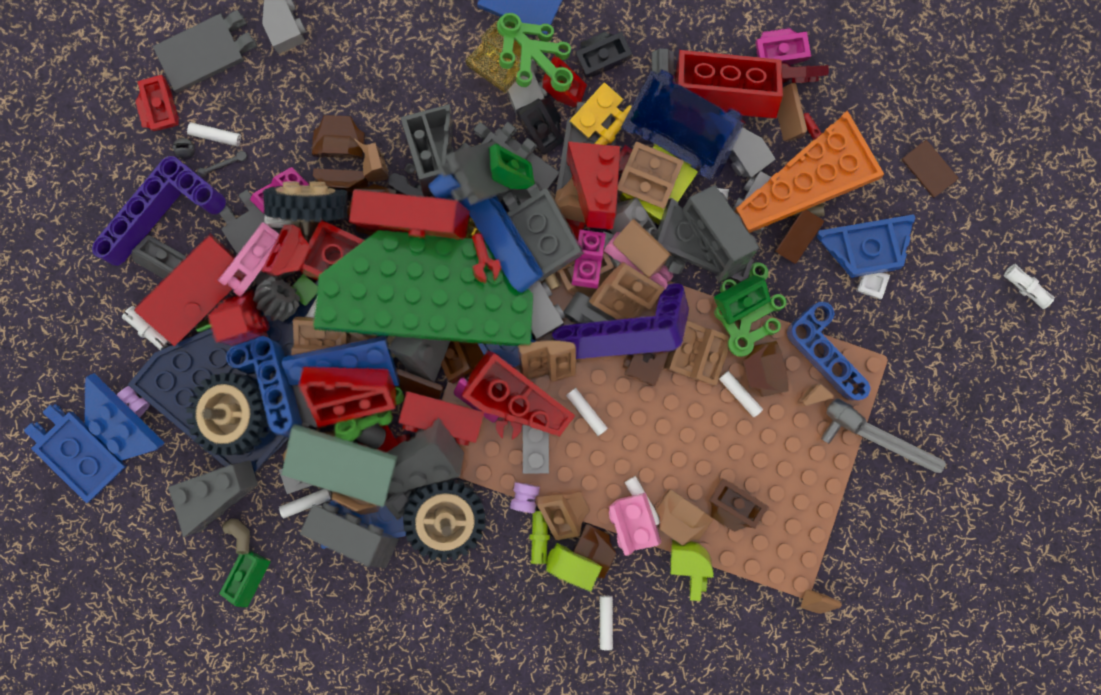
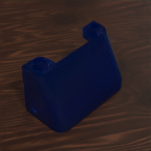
(684, 123)

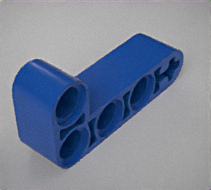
(831, 353)
(270, 389)

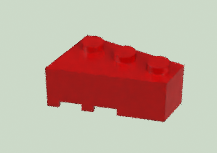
(596, 181)
(238, 320)
(346, 393)
(422, 411)

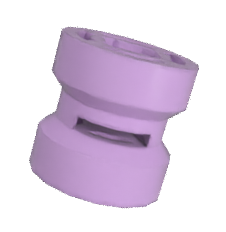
(134, 402)
(524, 497)

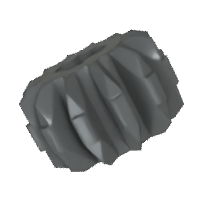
(276, 298)

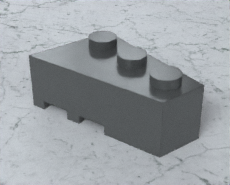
(429, 141)
(721, 231)
(419, 355)
(426, 459)
(209, 495)
(349, 536)

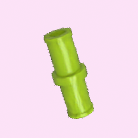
(539, 539)

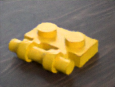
(596, 111)

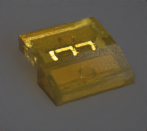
(486, 57)

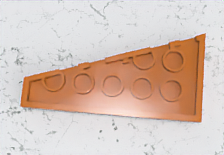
(820, 172)

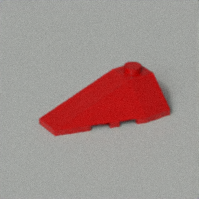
(508, 394)

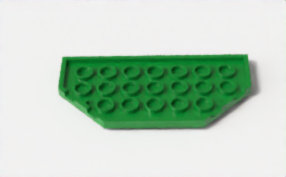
(422, 292)

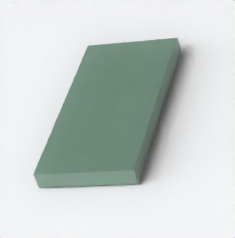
(339, 465)

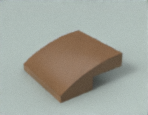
(650, 175)
(626, 293)
(308, 339)
(700, 354)
(549, 358)

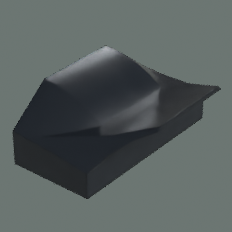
(602, 53)
(542, 124)

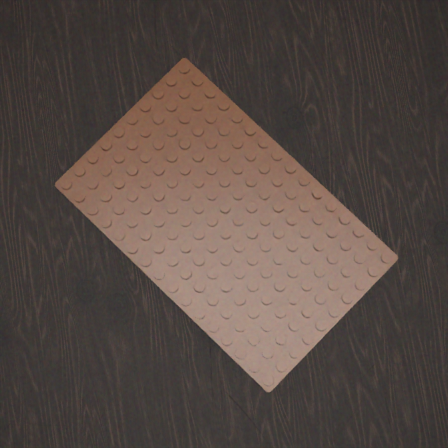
(689, 439)

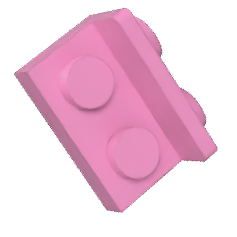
(634, 523)

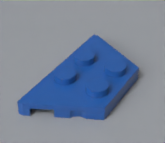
(869, 245)
(115, 422)

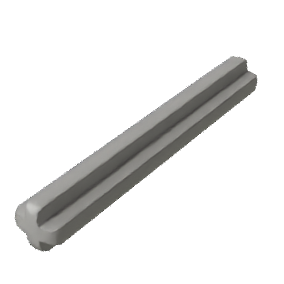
(902, 448)

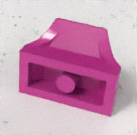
(784, 45)

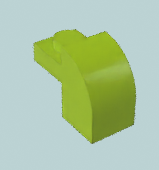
(692, 561)
(572, 567)

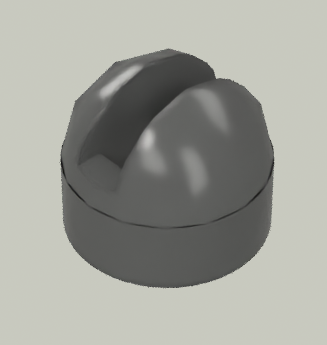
(185, 153)

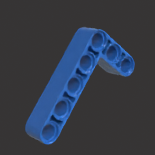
(498, 233)

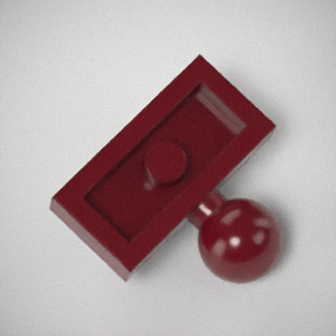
(803, 73)

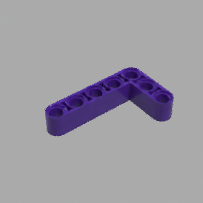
(150, 204)
(632, 335)

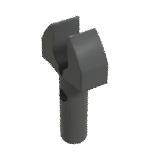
(676, 264)

